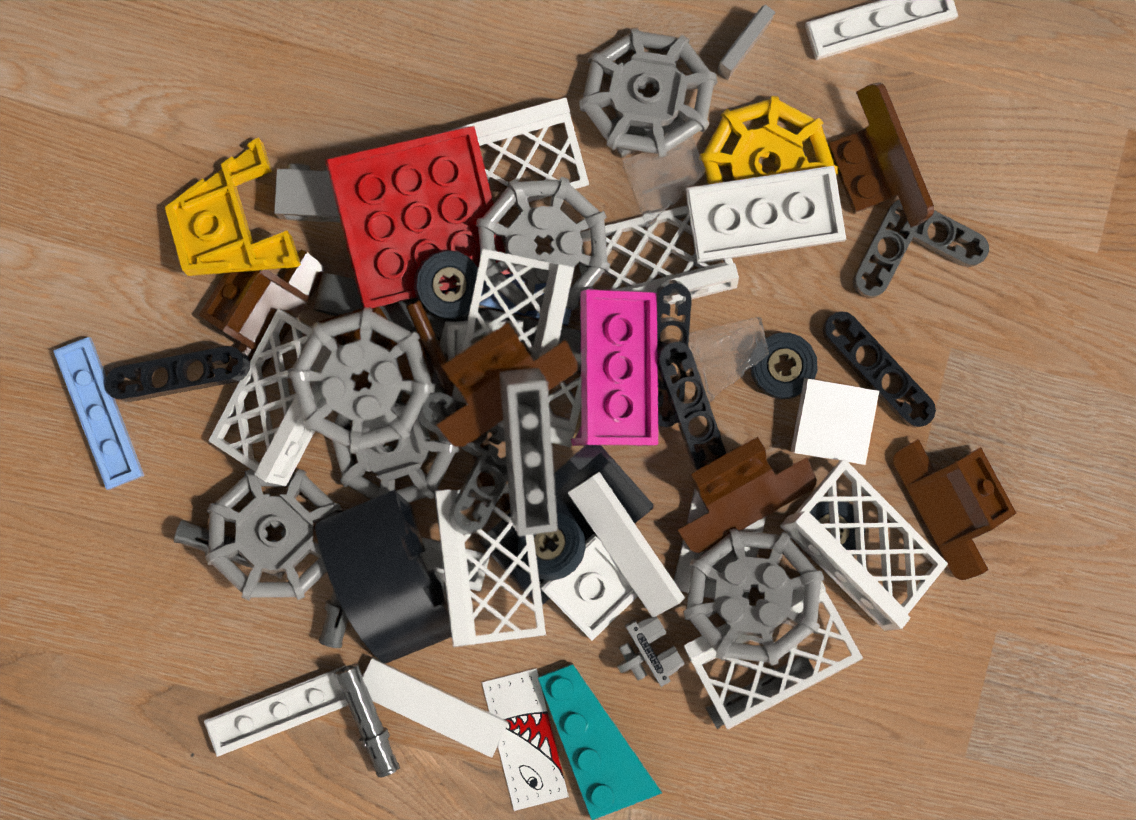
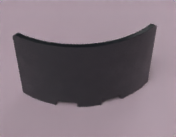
(576, 470)
(382, 578)

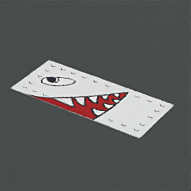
(528, 741)

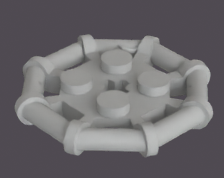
(658, 109)
(544, 222)
(339, 387)
(396, 463)
(251, 535)
(768, 613)

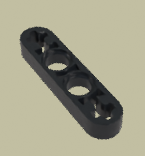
(681, 308)
(883, 364)
(177, 374)
(696, 406)

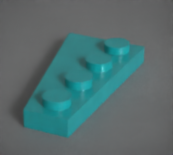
(597, 751)

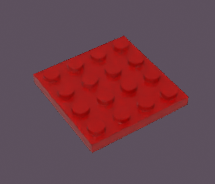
(408, 204)

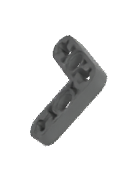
(919, 235)
(486, 461)

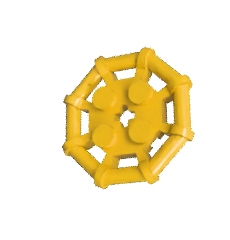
(765, 141)

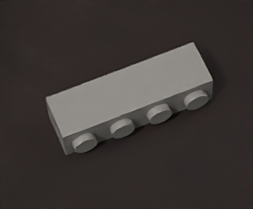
(305, 195)
(528, 451)

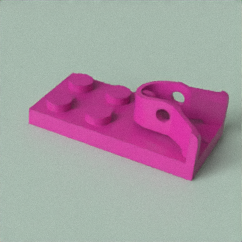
(618, 369)

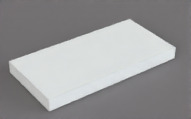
(765, 214)

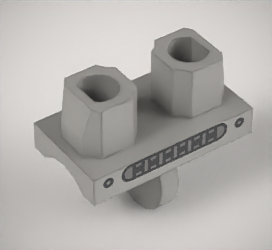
(661, 665)

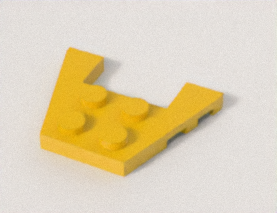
(213, 228)

